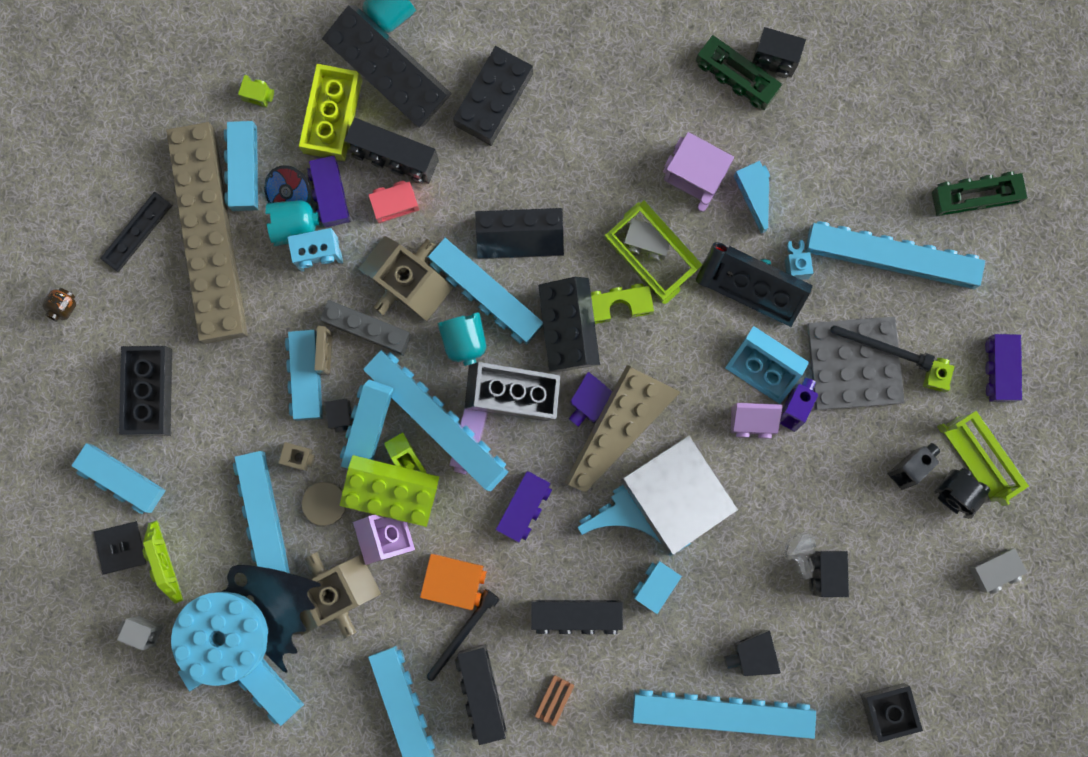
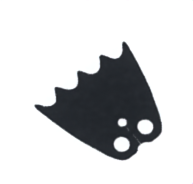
(281, 601)

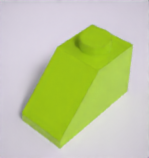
(403, 453)

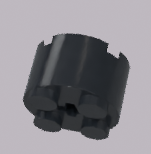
(962, 492)

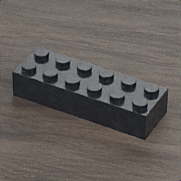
(386, 65)

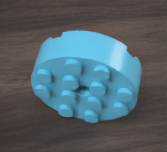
(196, 642)

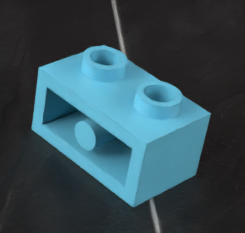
(657, 586)

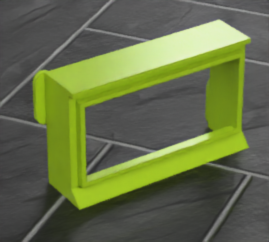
(669, 236)
(978, 460)

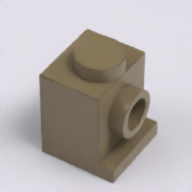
(289, 454)

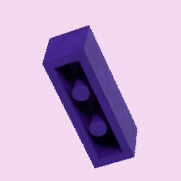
(328, 191)
(1004, 368)
(524, 507)

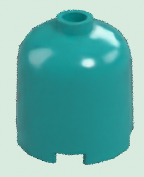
(388, 13)
(290, 219)
(463, 338)

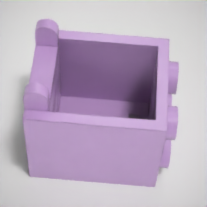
(697, 168)

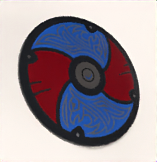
(286, 184)

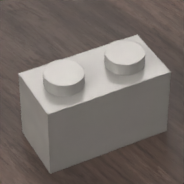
(646, 240)
(998, 570)
(139, 632)

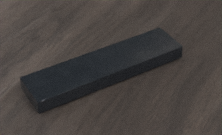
(136, 231)

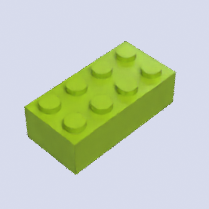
(389, 491)

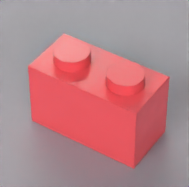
(393, 201)

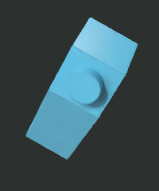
(754, 186)

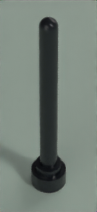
(924, 360)
(487, 601)

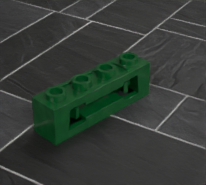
(710, 60)
(1013, 187)

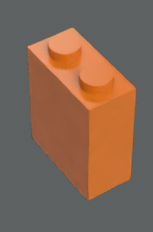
(453, 582)

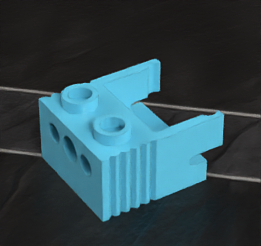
(313, 241)

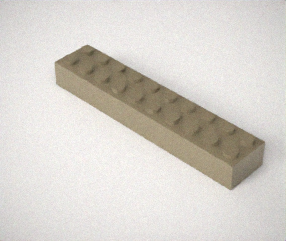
(206, 233)

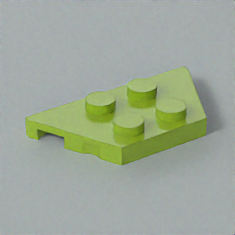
(161, 566)

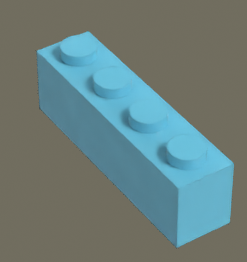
(242, 166)
(305, 381)
(367, 422)
(118, 478)

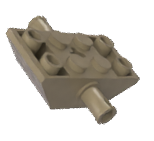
(420, 292)
(352, 587)

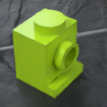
(255, 92)
(934, 381)

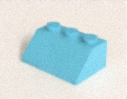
(767, 365)

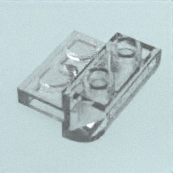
(796, 548)

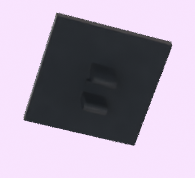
(119, 547)

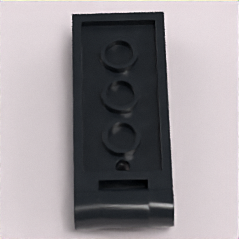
(753, 283)

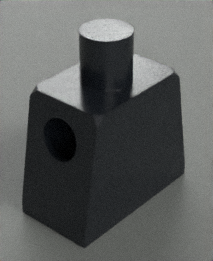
(915, 466)
(754, 655)

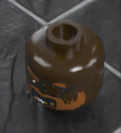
(59, 304)

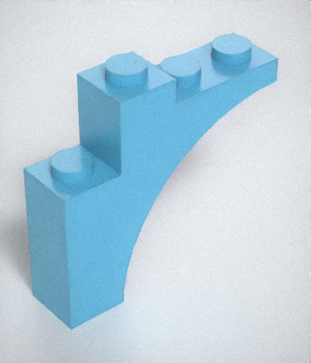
(621, 514)

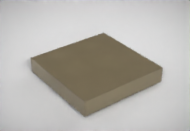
(323, 350)

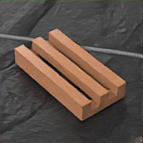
(545, 718)

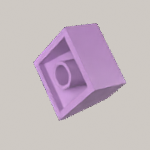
(755, 419)
(382, 538)

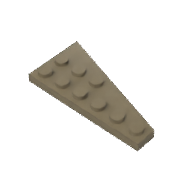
(628, 412)

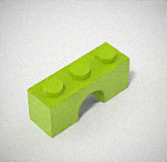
(637, 299)

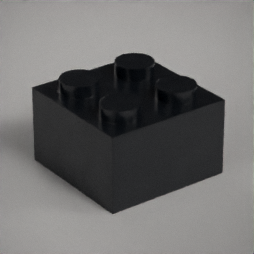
(778, 52)
(830, 574)
(891, 712)

